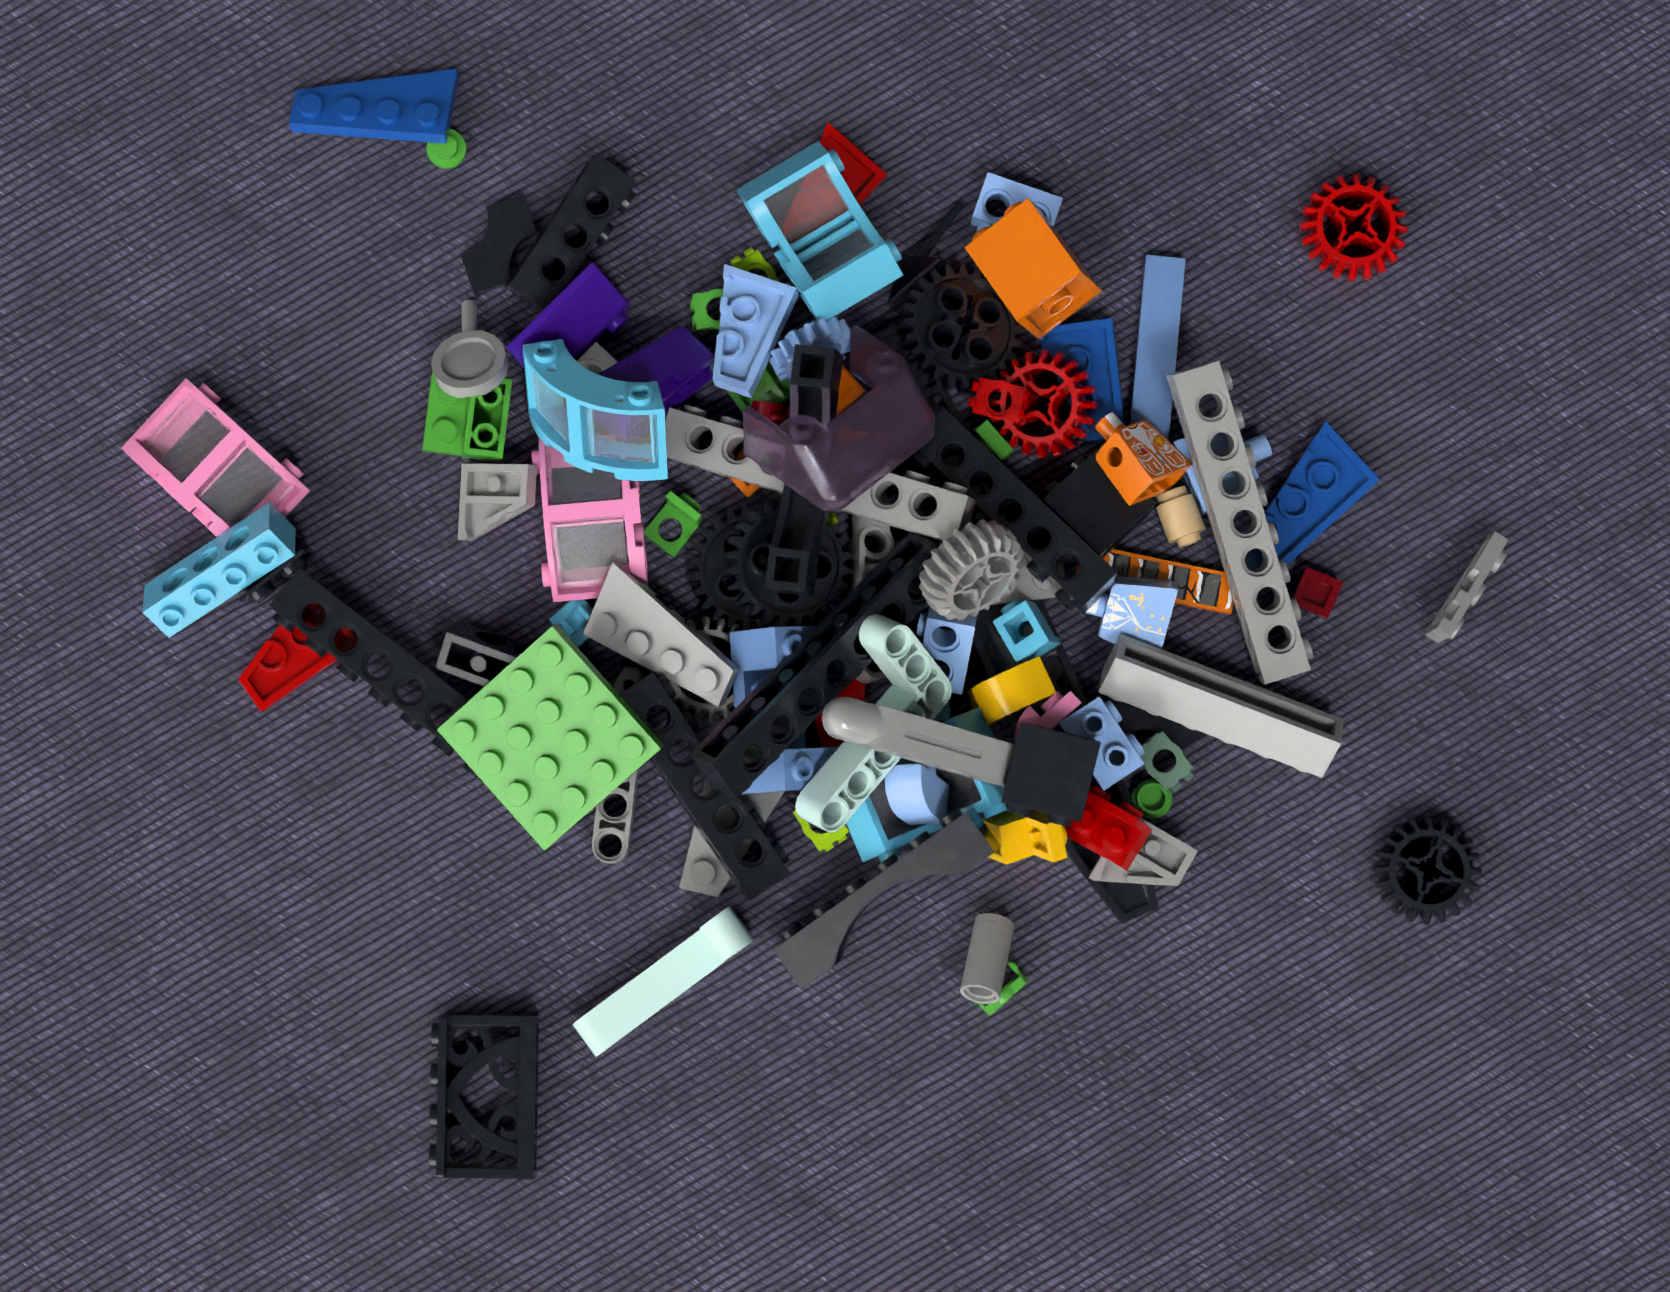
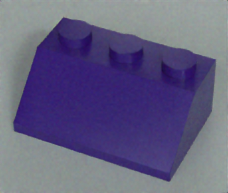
(577, 315)

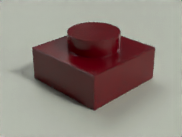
(1317, 592)

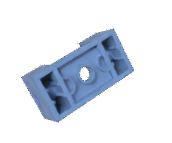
(757, 655)

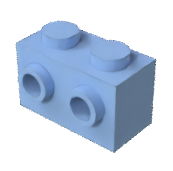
(1117, 753)

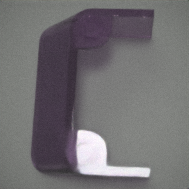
(860, 445)

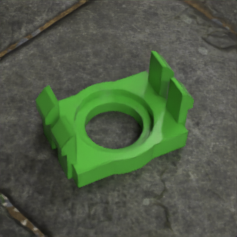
(698, 305)
(1008, 990)

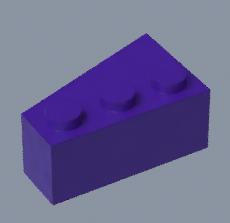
(674, 361)

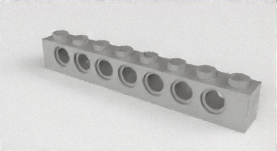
(953, 505)
(1294, 652)

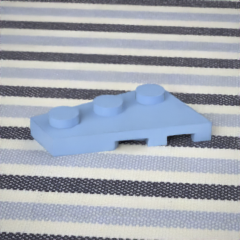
(749, 328)

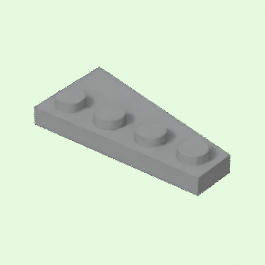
(646, 631)

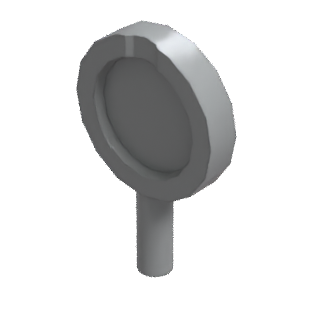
(470, 360)

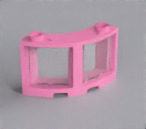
(212, 460)
(587, 526)

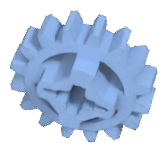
(817, 333)

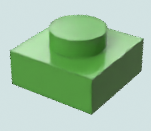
(994, 441)

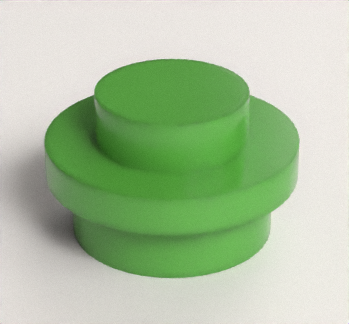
(449, 154)
(1151, 799)

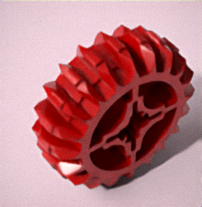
(1367, 239)
(1057, 394)

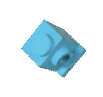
(1011, 627)

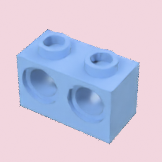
(1011, 192)
(948, 646)

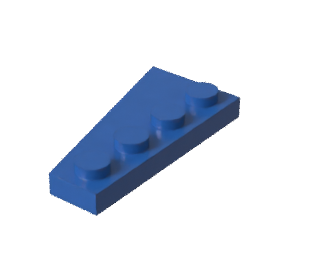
(385, 108)

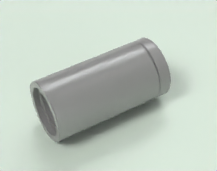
(987, 958)

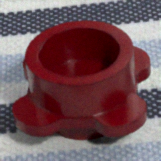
(770, 410)

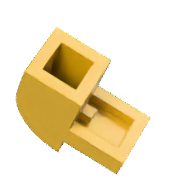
(1011, 691)
(1026, 837)

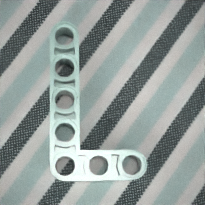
(855, 770)
(663, 981)

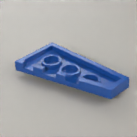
(1315, 495)

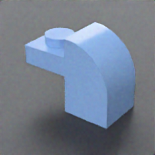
(916, 793)

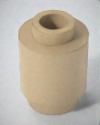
(1180, 516)

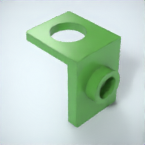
(685, 512)

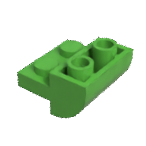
(467, 425)

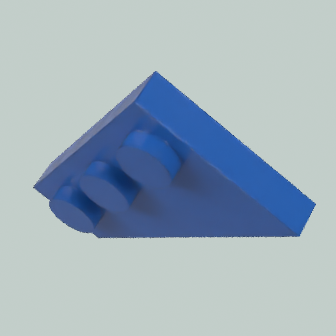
(1096, 351)

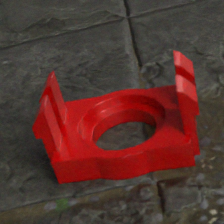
(981, 401)

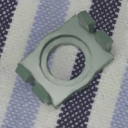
(1182, 769)

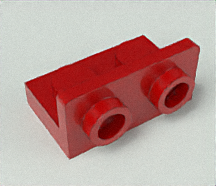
(1109, 829)

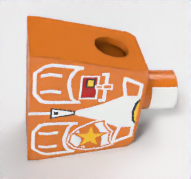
(1138, 459)

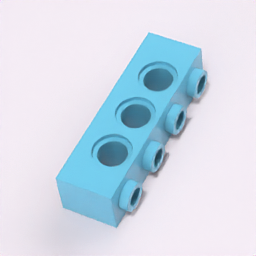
(219, 570)

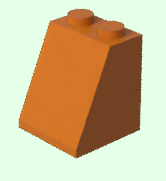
(1032, 268)

